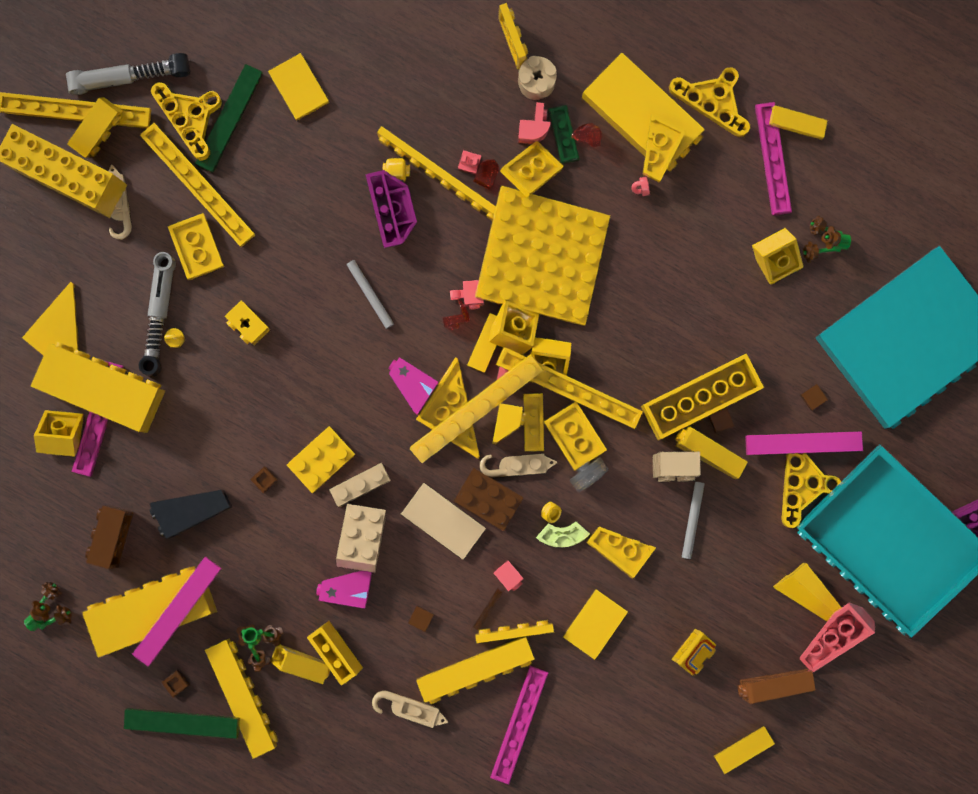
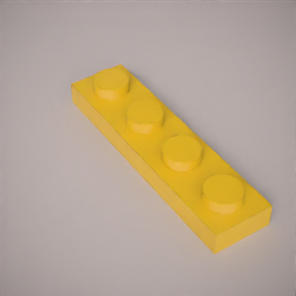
(505, 632)

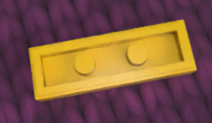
(798, 122)
(484, 349)
(533, 422)
(744, 750)

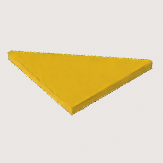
(56, 323)
(445, 401)

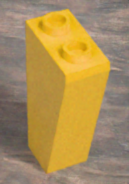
(711, 452)

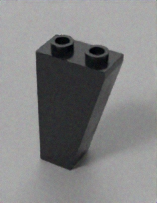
(185, 512)

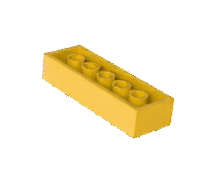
(702, 397)

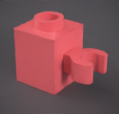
(468, 294)

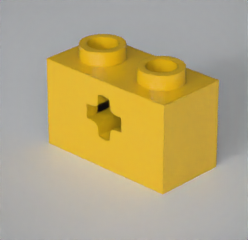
(242, 313)

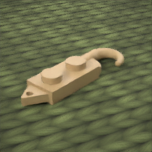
(121, 210)
(518, 465)
(410, 709)

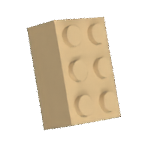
(678, 465)
(361, 538)

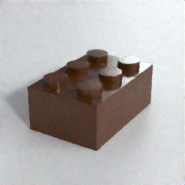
(488, 499)
(109, 537)

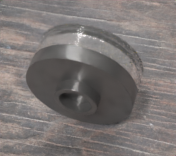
(589, 474)

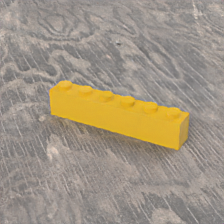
(474, 669)
(241, 697)

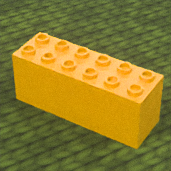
(61, 171)
(98, 387)
(131, 617)

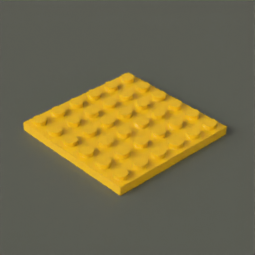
(542, 255)

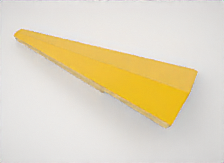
(808, 591)

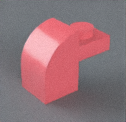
(535, 130)

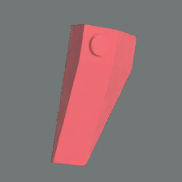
(840, 633)

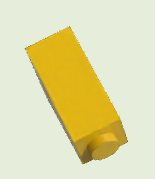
(300, 664)

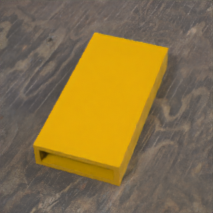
(629, 99)

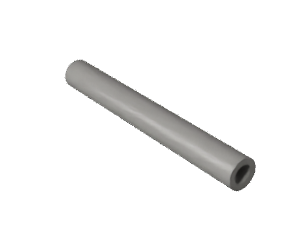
(370, 294)
(693, 520)

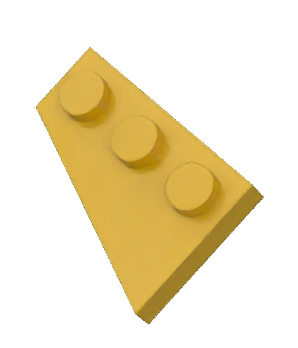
(661, 147)
(623, 552)

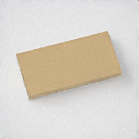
(443, 521)

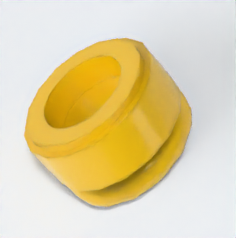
(174, 338)
(551, 512)

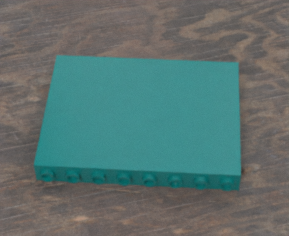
(908, 338)
(893, 541)

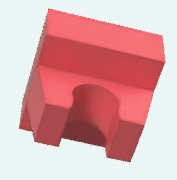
(469, 162)

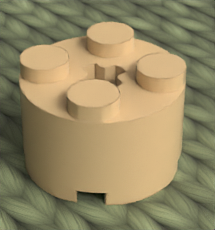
(541, 87)

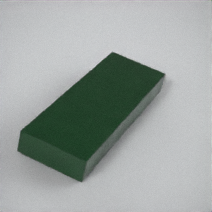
(562, 132)

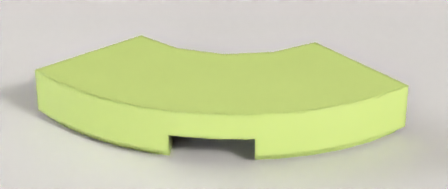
(564, 536)

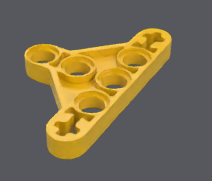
(722, 104)
(193, 123)
(804, 493)

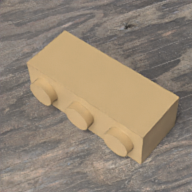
(360, 485)

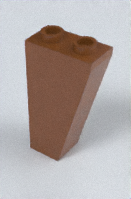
(776, 686)

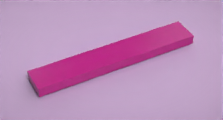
(773, 161)
(91, 442)
(803, 443)
(177, 611)
(519, 725)

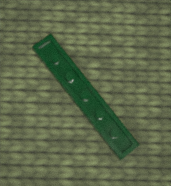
(230, 116)
(181, 723)

